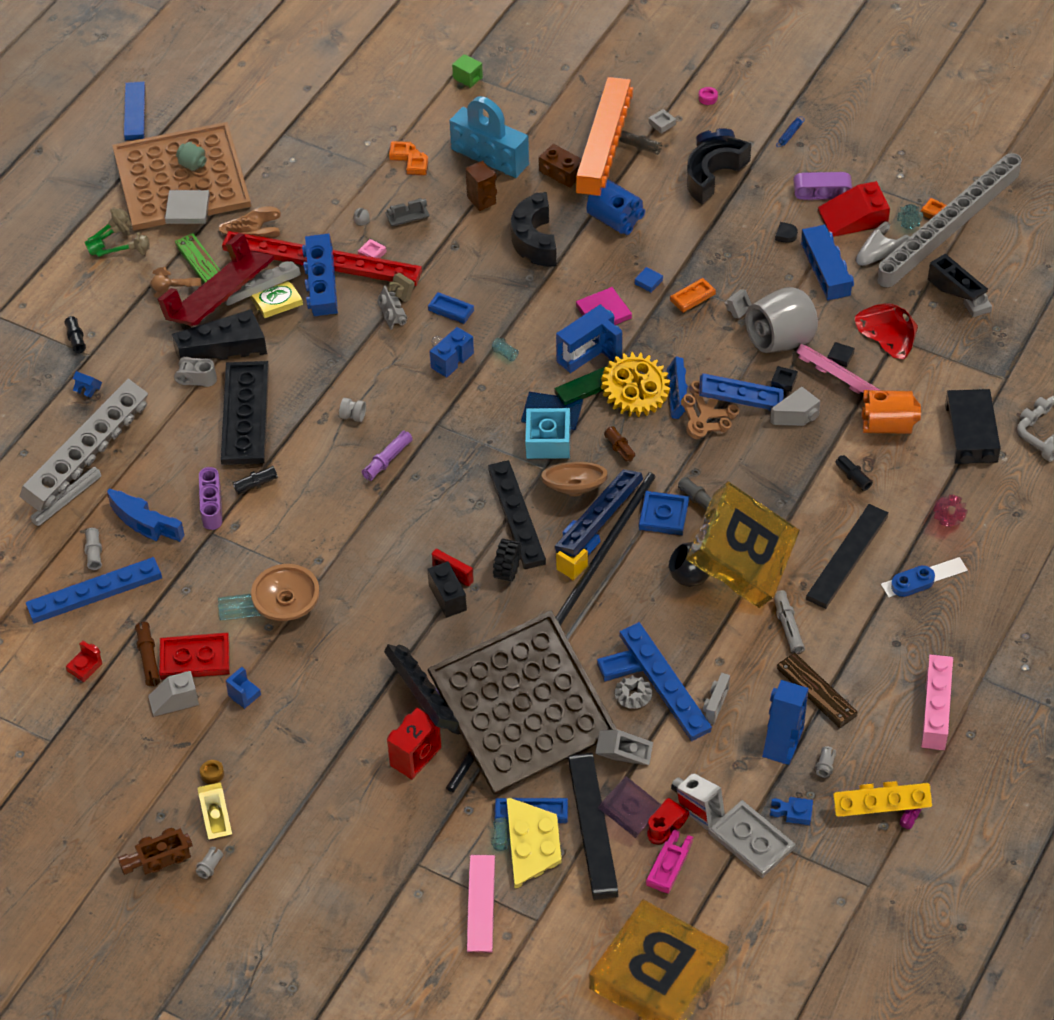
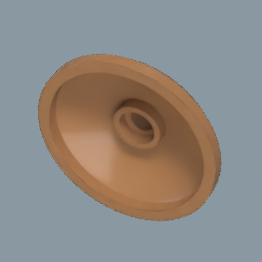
(574, 477)
(283, 584)

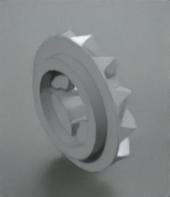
(637, 699)

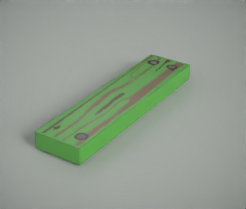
(197, 257)

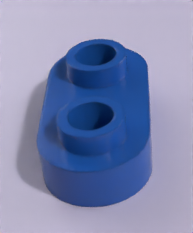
(914, 581)

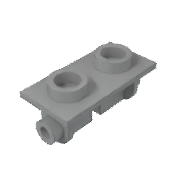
(391, 308)

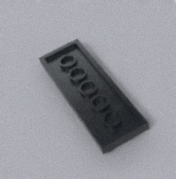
(245, 413)

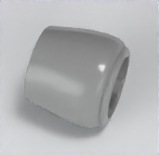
(782, 320)

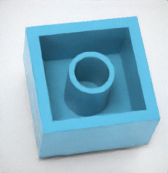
(548, 433)

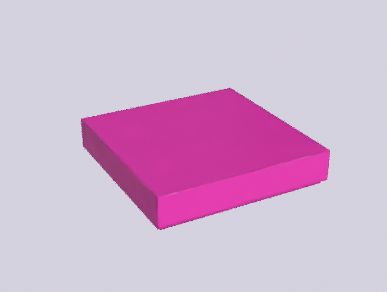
(608, 299)

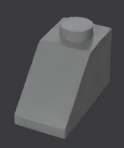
(796, 409)
(174, 694)
(624, 747)

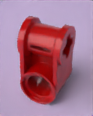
(666, 820)

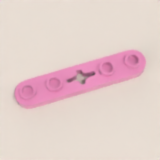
(824, 364)

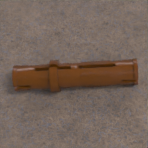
(146, 647)

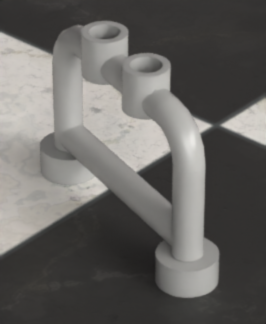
(1029, 418)

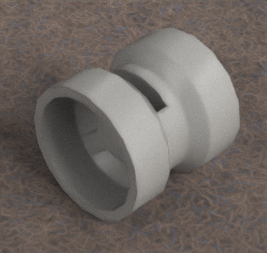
(352, 409)

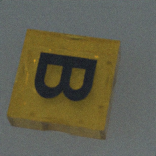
(743, 544)
(658, 965)

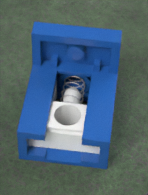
(587, 338)

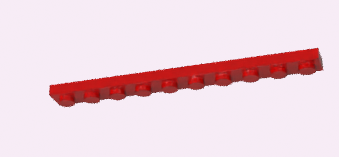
(343, 261)

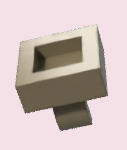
(401, 286)

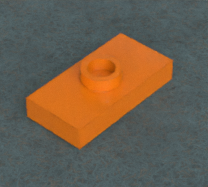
(692, 295)

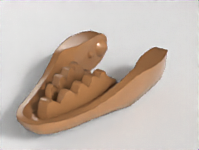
(252, 222)

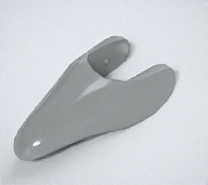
(878, 246)

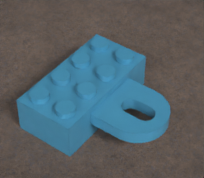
(489, 138)

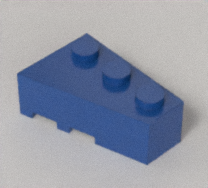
(785, 721)

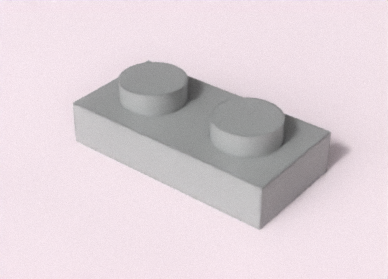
(719, 691)

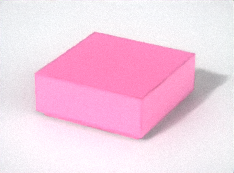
(372, 249)

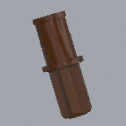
(619, 444)

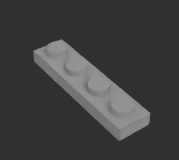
(265, 280)

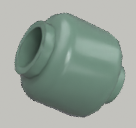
(191, 156)

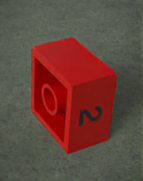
(413, 743)

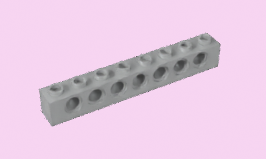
(40, 496)

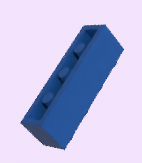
(827, 262)

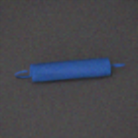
(790, 131)

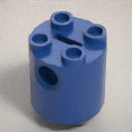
(616, 208)

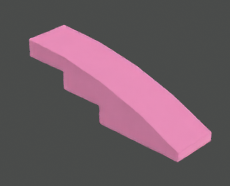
(481, 903)

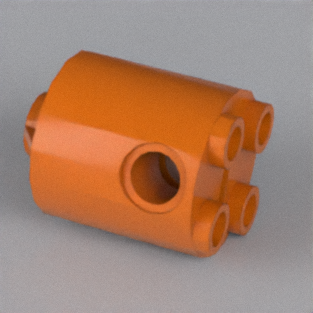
(890, 411)

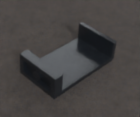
(973, 426)

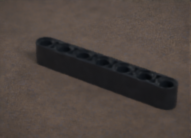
(593, 826)

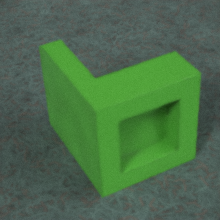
(467, 70)

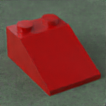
(855, 210)

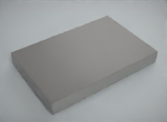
(752, 838)

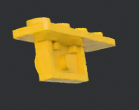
(883, 799)

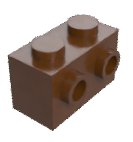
(559, 165)
(481, 185)

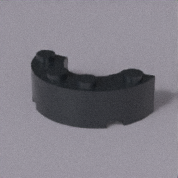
(714, 156)
(525, 238)

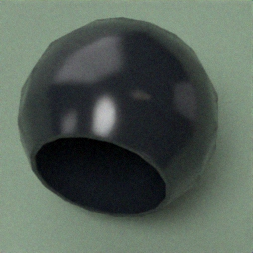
(683, 570)

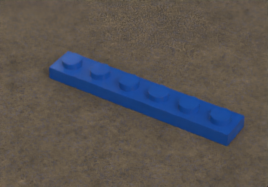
(93, 590)
(665, 681)

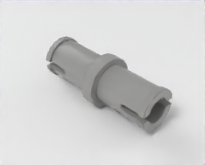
(93, 549)

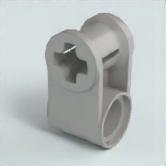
(197, 371)

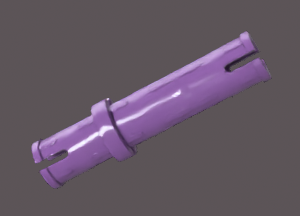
(382, 460)

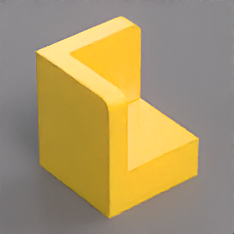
(571, 565)

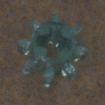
(910, 216)

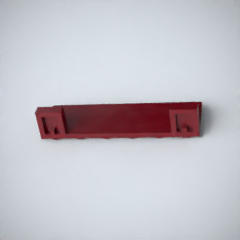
(219, 288)

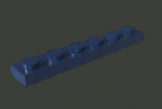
(599, 512)

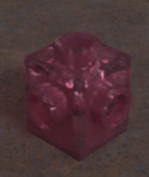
(942, 510)

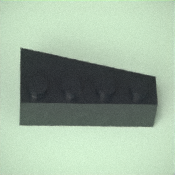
(222, 338)

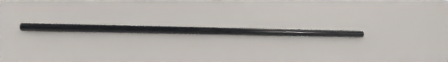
(578, 589)

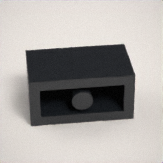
(447, 589)

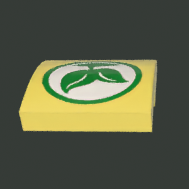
(277, 299)

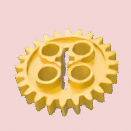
(618, 389)

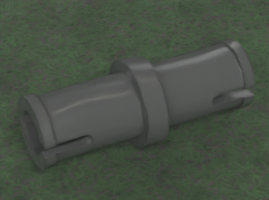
(696, 493)

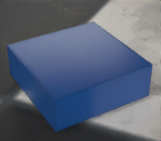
(648, 279)

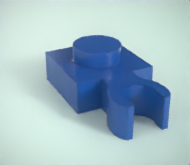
(797, 810)

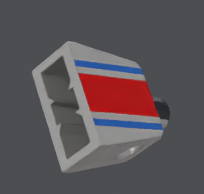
(700, 798)

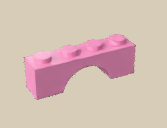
(937, 702)

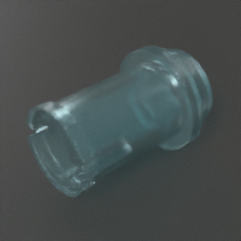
(500, 346)
(500, 837)

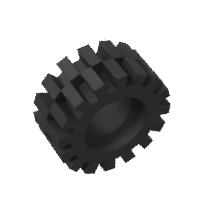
(507, 559)

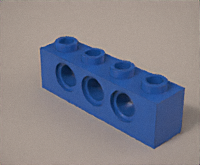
(325, 302)

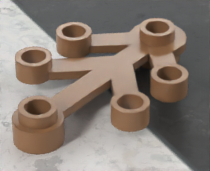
(697, 426)

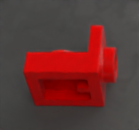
(85, 662)

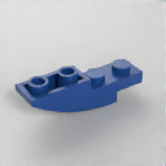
(137, 516)

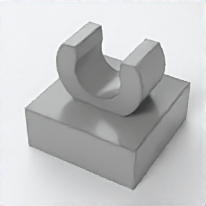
(738, 303)
(978, 306)

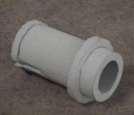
(824, 766)
(206, 868)

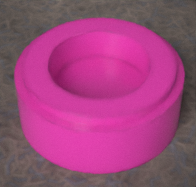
(708, 96)

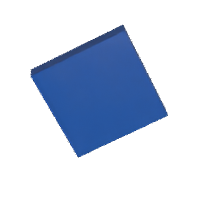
(664, 513)

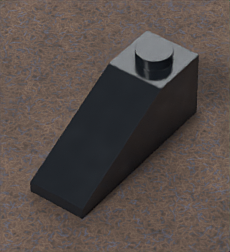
(954, 279)

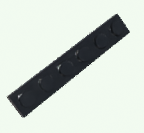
(517, 514)
(421, 687)

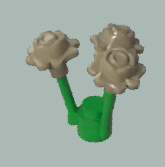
(119, 222)

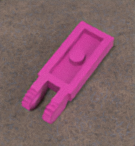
(669, 863)

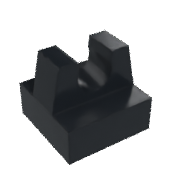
(784, 379)

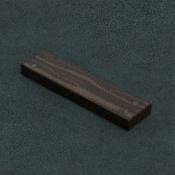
(819, 691)

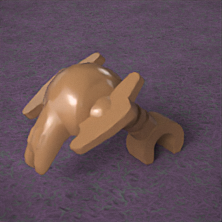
(161, 281)

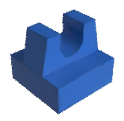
(89, 382)

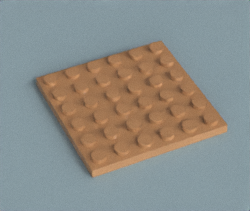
(151, 169)

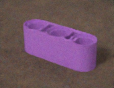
(821, 185)
(210, 498)

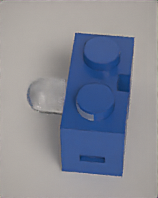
(450, 350)

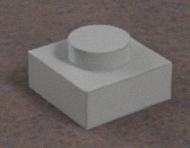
(662, 121)

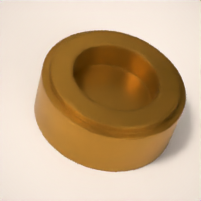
(212, 771)

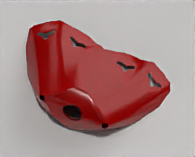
(888, 328)

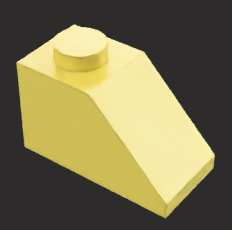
(214, 810)

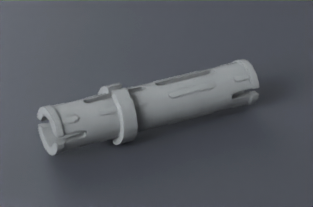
(786, 615)

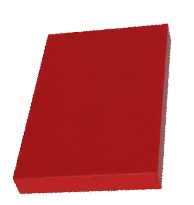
(195, 653)

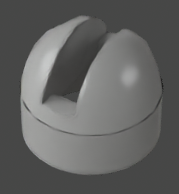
(363, 218)

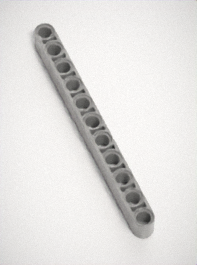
(948, 220)

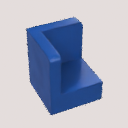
(241, 689)

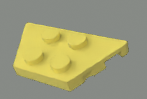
(533, 840)

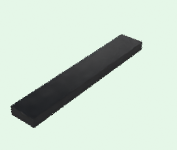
(847, 556)

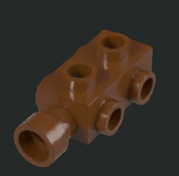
(158, 852)

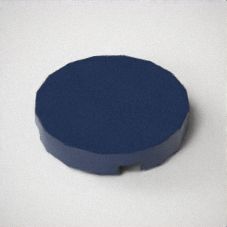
(721, 135)

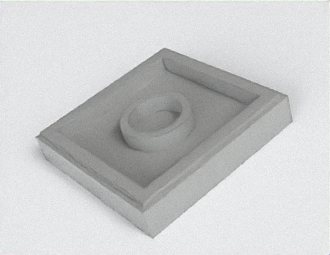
(187, 207)

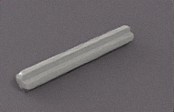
(62, 499)

